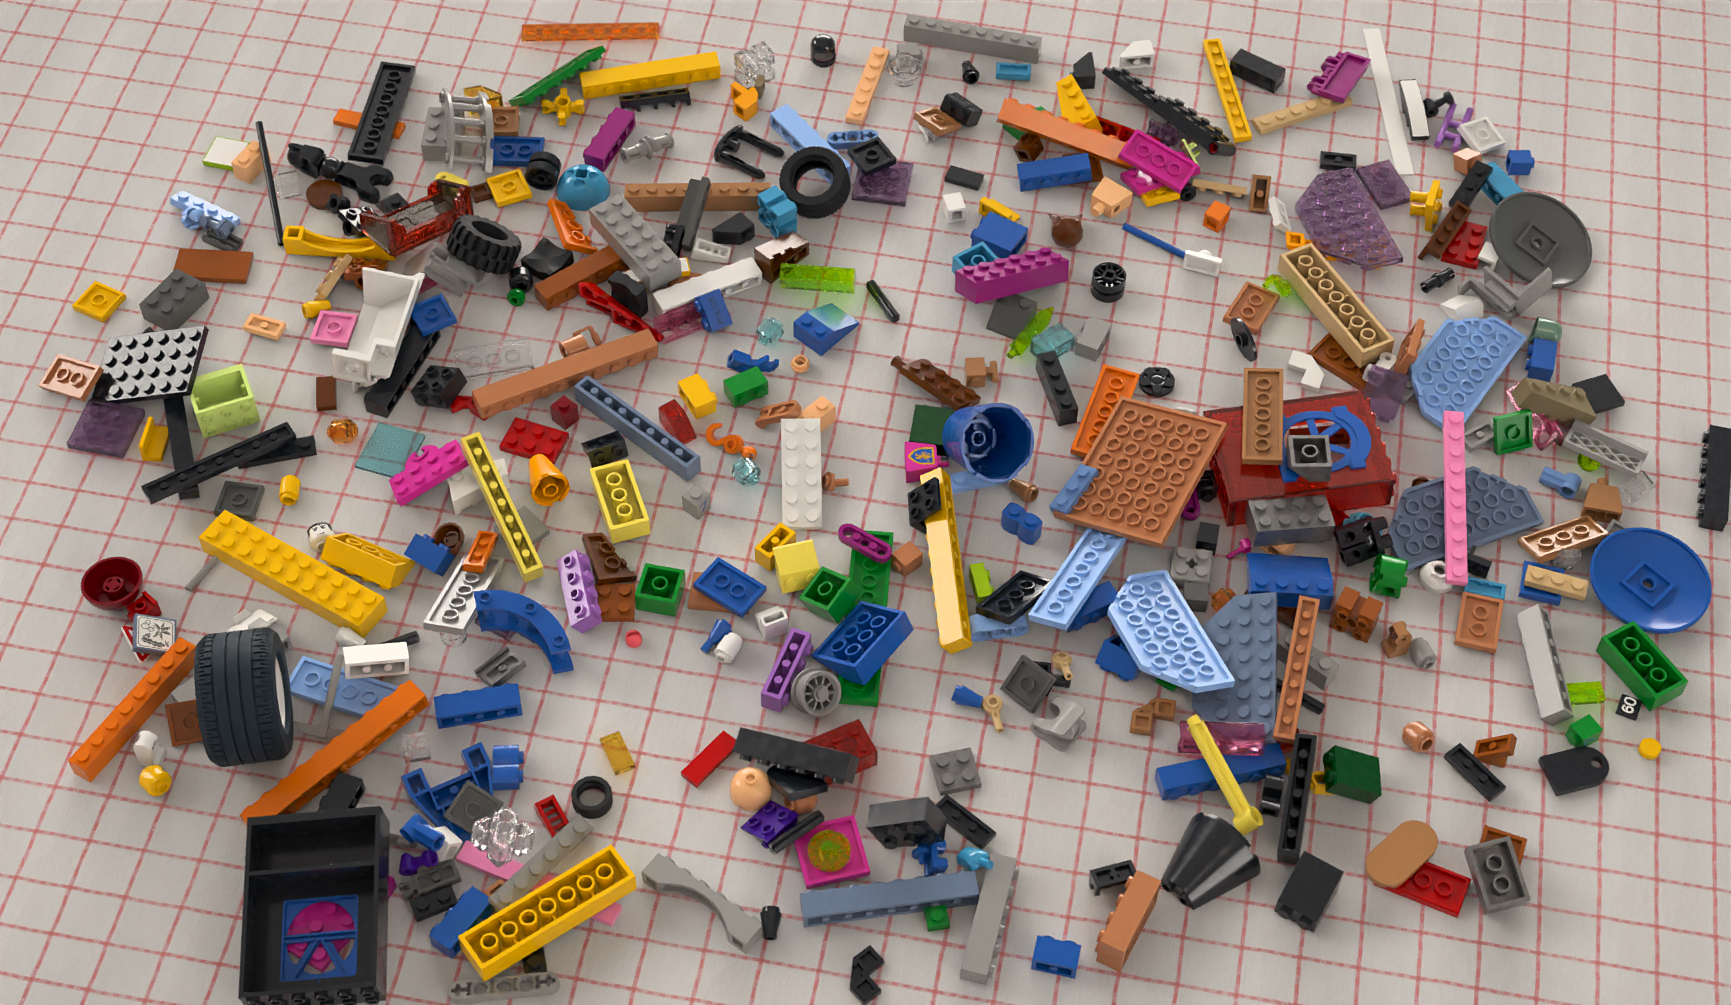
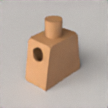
(1602, 502)

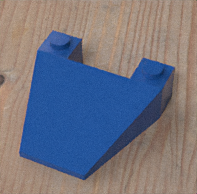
(436, 800)

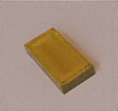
(617, 753)

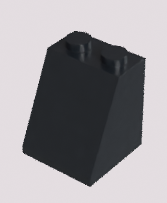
(1309, 892)

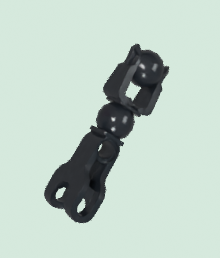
(314, 163)

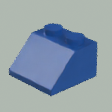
(1116, 658)

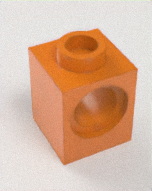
(1216, 216)

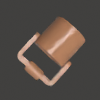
(578, 343)

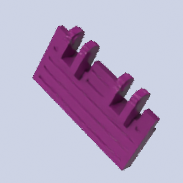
(1339, 76)

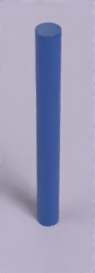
(1147, 237)

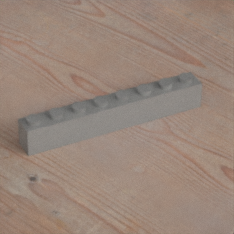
(972, 38)

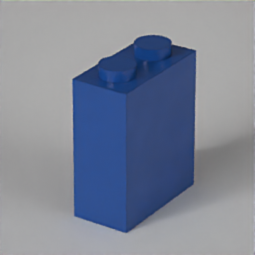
(1000, 235)

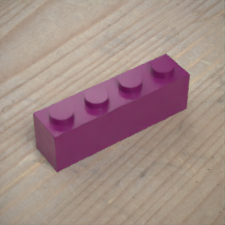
(609, 138)

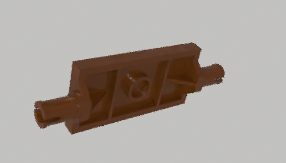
(937, 383)

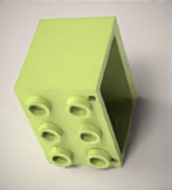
(223, 401)

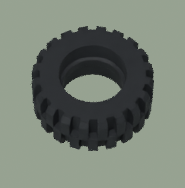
(484, 244)

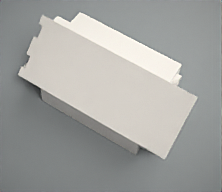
(379, 329)

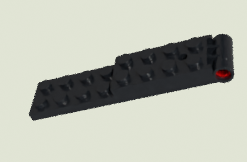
(1175, 113)

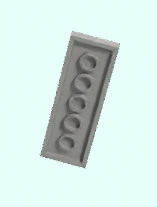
(456, 603)

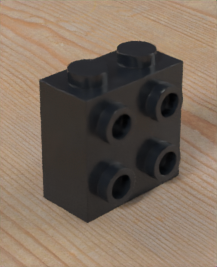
(438, 386)

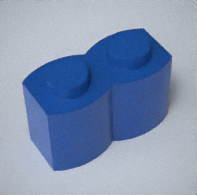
(1021, 523)
(506, 767)

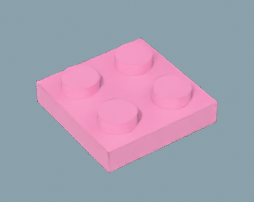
(334, 328)

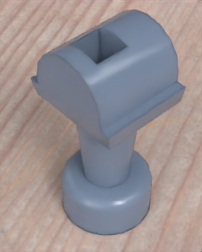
(221, 229)

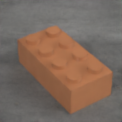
(1127, 920)

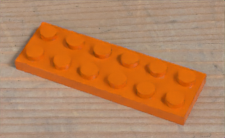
(1108, 389)

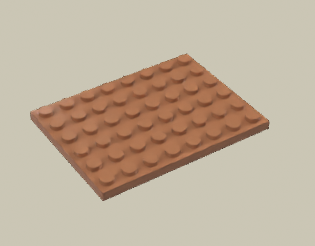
(1146, 470)

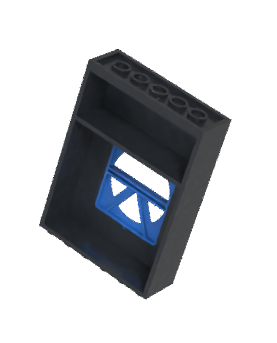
(307, 861)

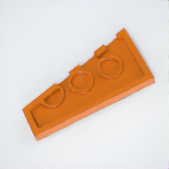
(568, 229)

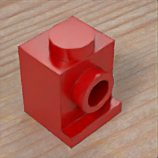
(144, 605)

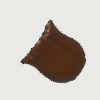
(1066, 230)

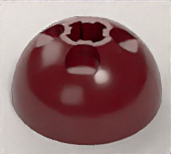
(112, 583)

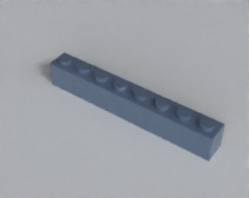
(637, 428)
(888, 898)

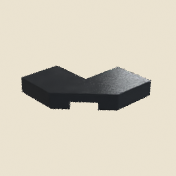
(862, 966)

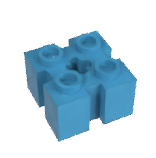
(777, 211)

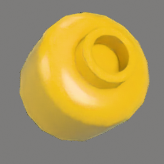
(155, 780)

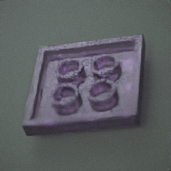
(885, 186)
(106, 428)

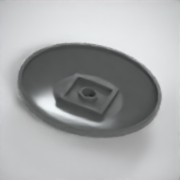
(1555, 227)

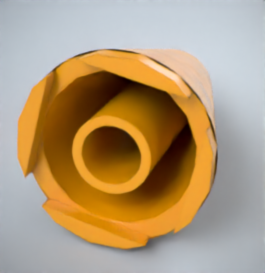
(546, 481)

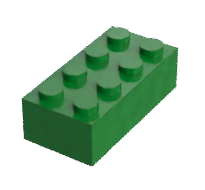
(1641, 666)

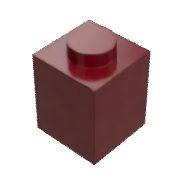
(564, 412)

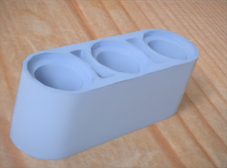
(989, 629)

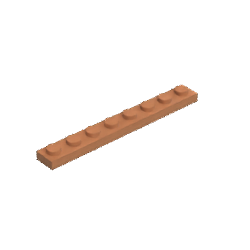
(1296, 670)

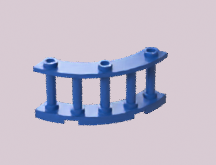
(520, 614)

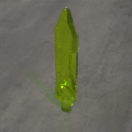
(1033, 328)

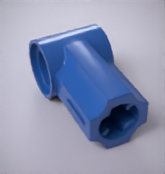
(418, 830)

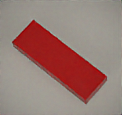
(709, 759)

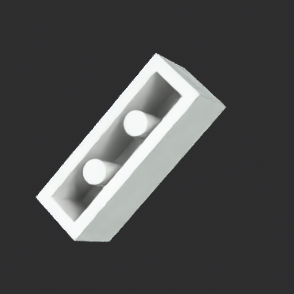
(376, 660)

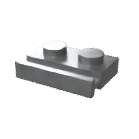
(500, 668)

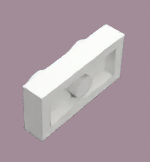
(1279, 215)

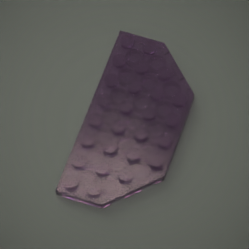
(1346, 222)

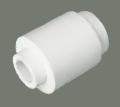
(728, 648)

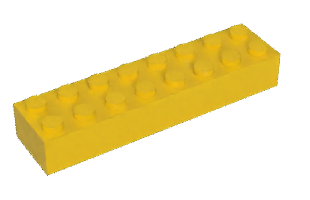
(547, 912)

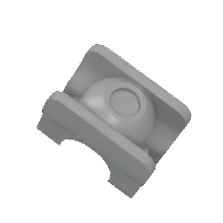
(1064, 728)

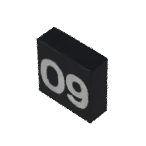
(1628, 707)

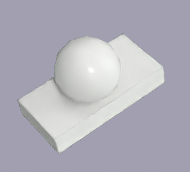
(1202, 262)

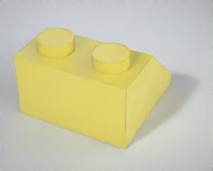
(795, 565)

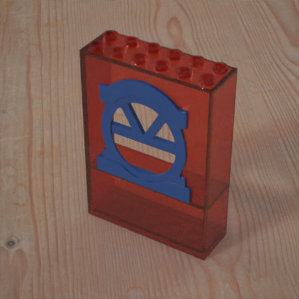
(1356, 481)

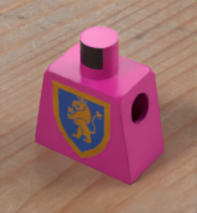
(921, 459)

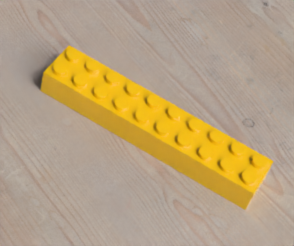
(293, 574)

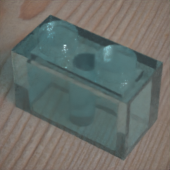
(1055, 338)

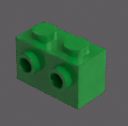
(745, 386)

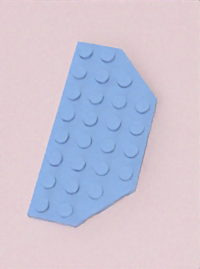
(1462, 365)
(1166, 634)

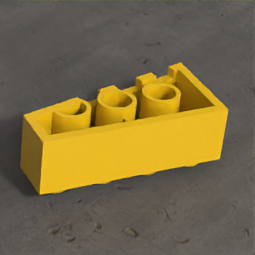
(1075, 105)

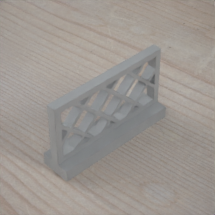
(1608, 448)

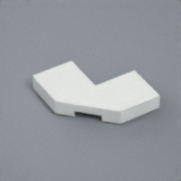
(1306, 364)

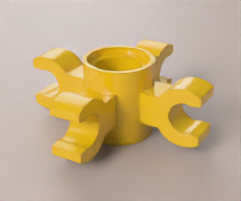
(563, 106)

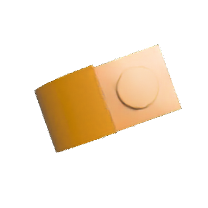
(745, 101)

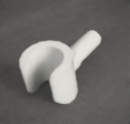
(928, 133)

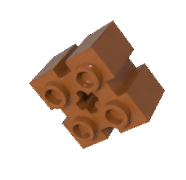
(1356, 614)

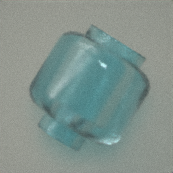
(769, 331)
(746, 471)

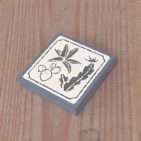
(153, 634)

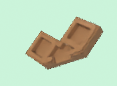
(1156, 709)

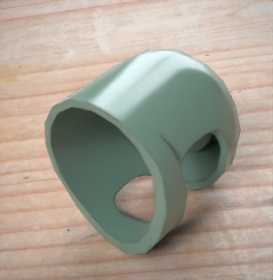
(1546, 329)

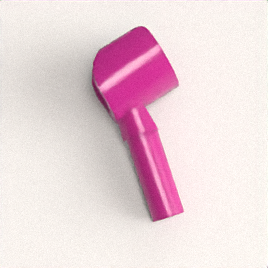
(1245, 546)

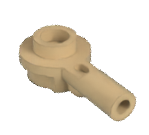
(1061, 662)
(993, 705)

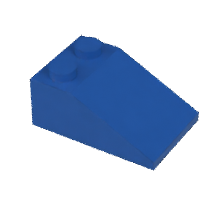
(823, 327)

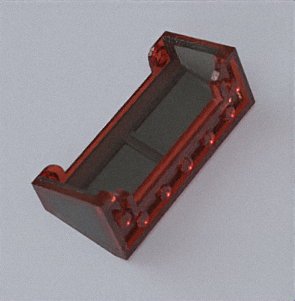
(419, 220)

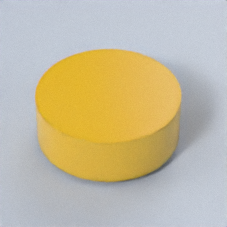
(1649, 748)

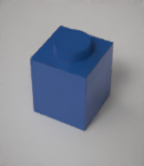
(1519, 162)

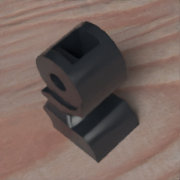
(1271, 795)

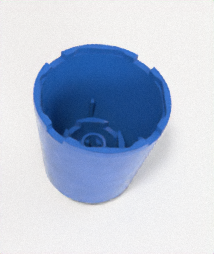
(1000, 441)

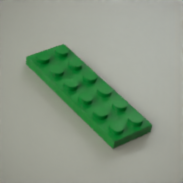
(555, 78)

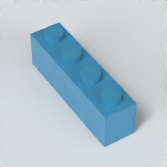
(1499, 185)

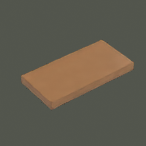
(1572, 534)

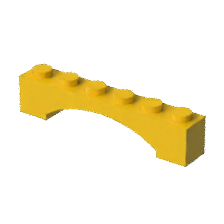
(304, 242)

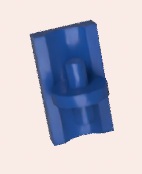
(928, 856)

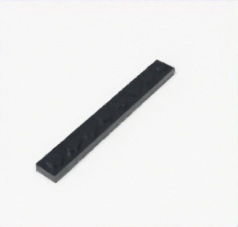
(218, 463)

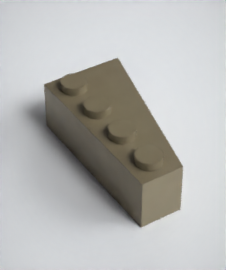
(1554, 401)

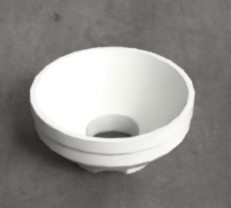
(1431, 580)

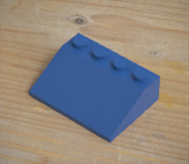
(1290, 578)
(863, 641)

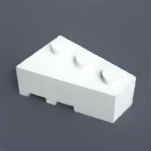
(465, 489)

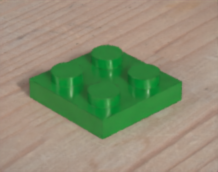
(1512, 431)

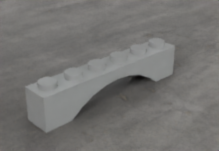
(668, 878)

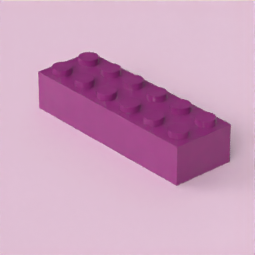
(1011, 275)

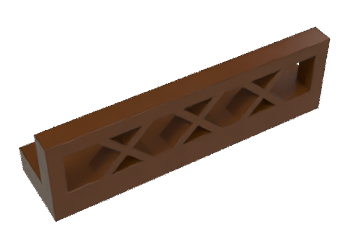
(1446, 231)

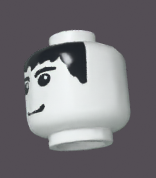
(317, 535)

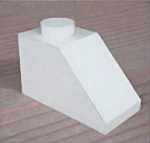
(1137, 55)

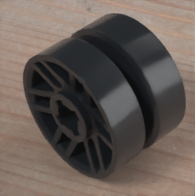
(543, 170)
(1108, 282)

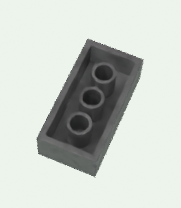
(1289, 520)

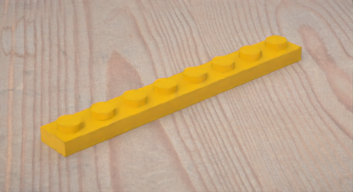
(1227, 90)

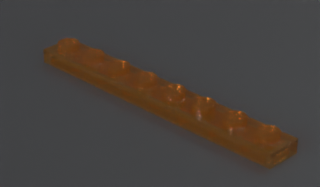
(590, 31)

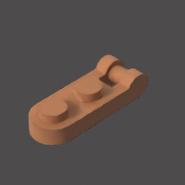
(776, 412)

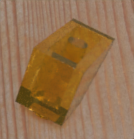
(495, 98)

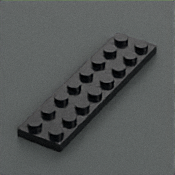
(381, 113)

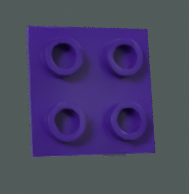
(770, 822)

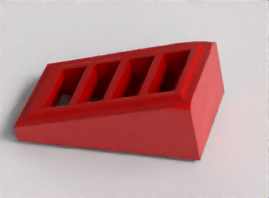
(545, 803)

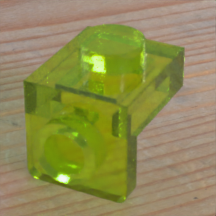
(1282, 285)

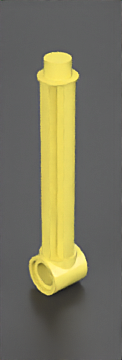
(1246, 817)

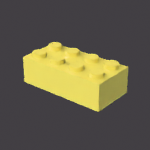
(620, 501)

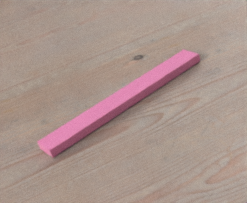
(473, 858)

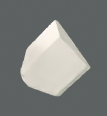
(1463, 307)

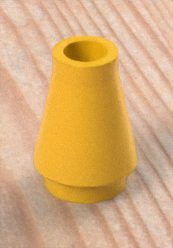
(312, 308)

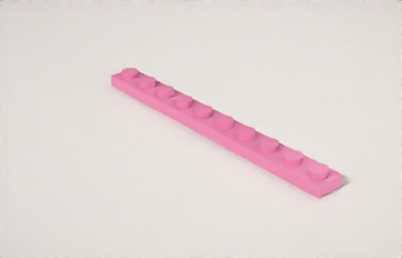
(1454, 498)

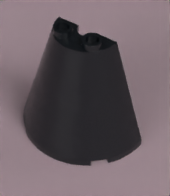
(1209, 861)

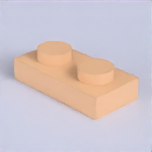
(264, 326)

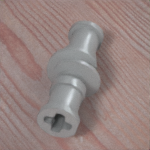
(646, 147)

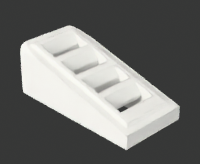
(702, 248)

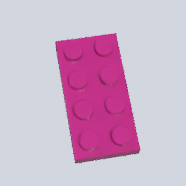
(1158, 161)
(1142, 183)

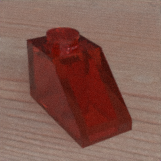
(676, 422)

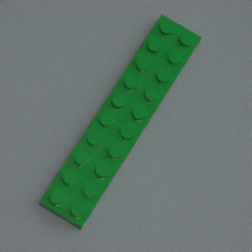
(873, 582)

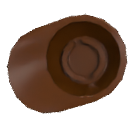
(451, 536)

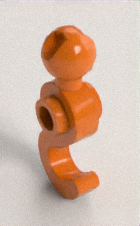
(731, 443)

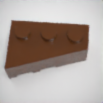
(787, 249)

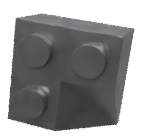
(1310, 456)

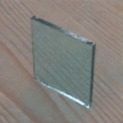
(389, 450)

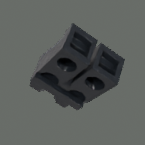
(1362, 539)

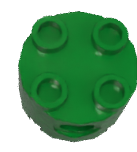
(1388, 576)

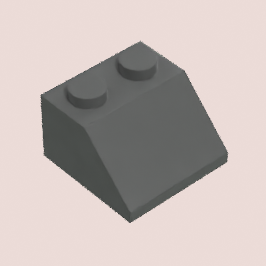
(1011, 315)

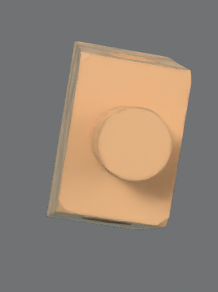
(1109, 198)

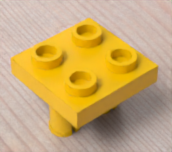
(1432, 204)

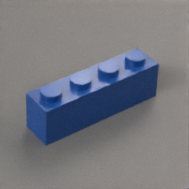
(1054, 172)
(478, 705)

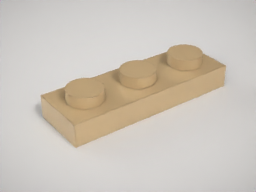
(1219, 188)
(332, 277)
(1556, 582)

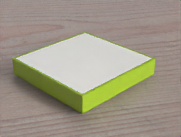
(223, 152)

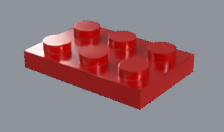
(1466, 246)
(530, 438)

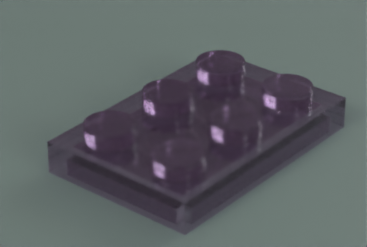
(1384, 184)

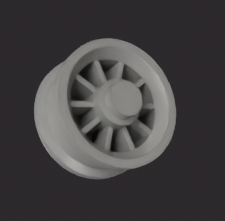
(816, 692)

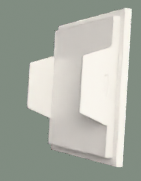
(248, 620)

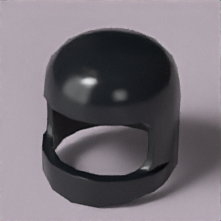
(822, 44)

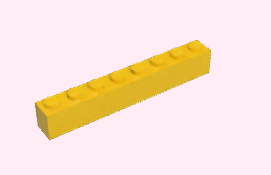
(649, 75)

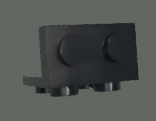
(923, 503)

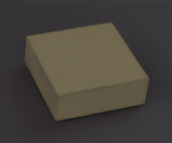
(760, 85)

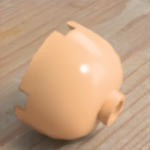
(750, 789)

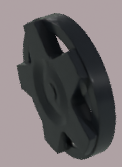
(1156, 379)

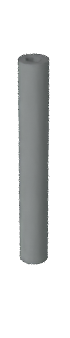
(202, 573)

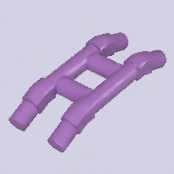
(1448, 122)

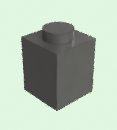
(1196, 596)

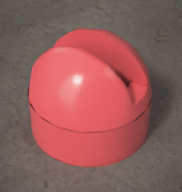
(633, 638)

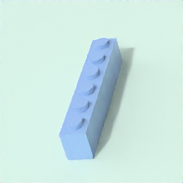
(800, 135)

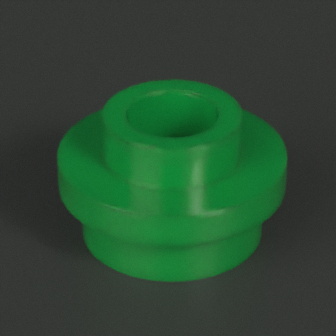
(516, 297)

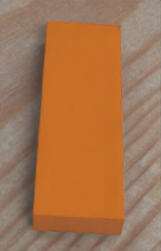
(480, 551)

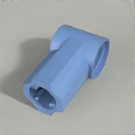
(1566, 484)

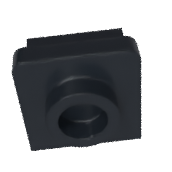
(1477, 565)

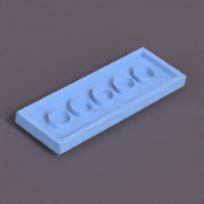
(353, 696)

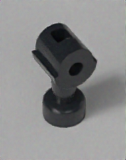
(1431, 106)

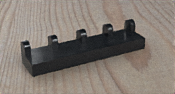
(655, 98)

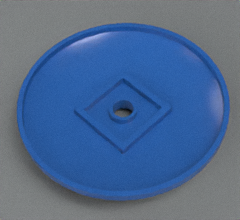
(1675, 572)

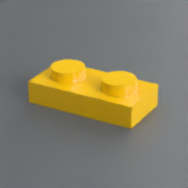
(1159, 196)

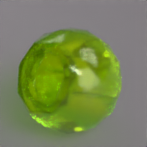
(1588, 464)

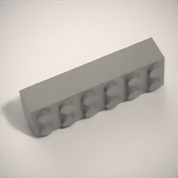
(635, 242)

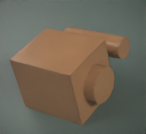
(977, 372)

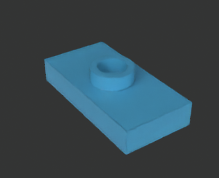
(1013, 71)
(1485, 588)

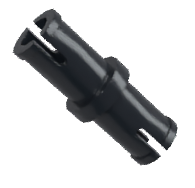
(1437, 280)

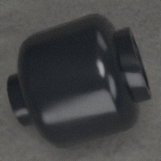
(520, 278)

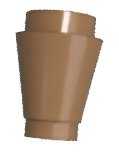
(1025, 490)

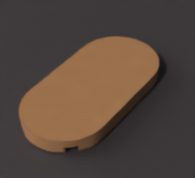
(1401, 854)

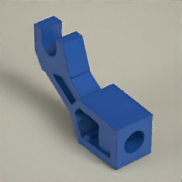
(741, 362)

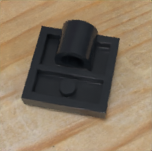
(351, 220)

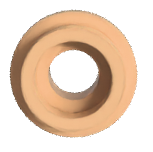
(800, 364)

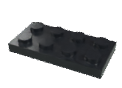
(1013, 597)

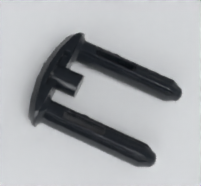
(729, 141)

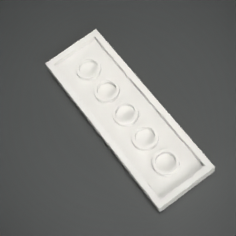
(801, 473)

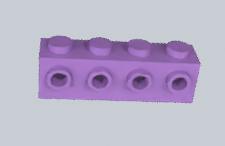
(579, 591)
(787, 666)

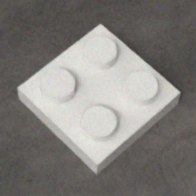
(1481, 135)

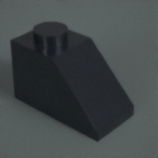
(1084, 72)
(391, 203)
(734, 230)

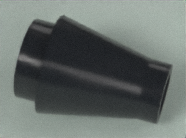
(969, 73)
(770, 921)

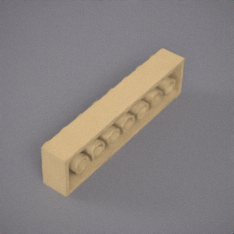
(1335, 304)

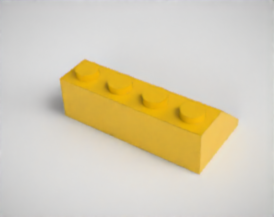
(366, 560)

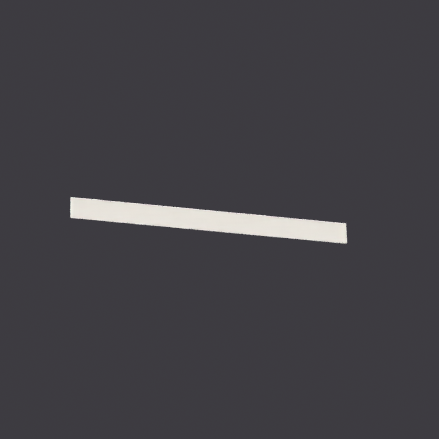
(1388, 102)

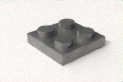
(955, 771)

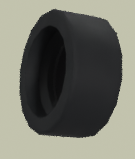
(592, 782)

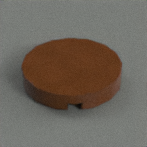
(320, 191)

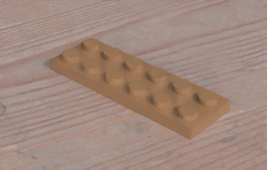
(1262, 416)

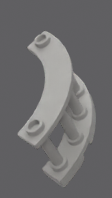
(485, 123)

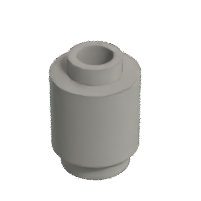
(1422, 653)

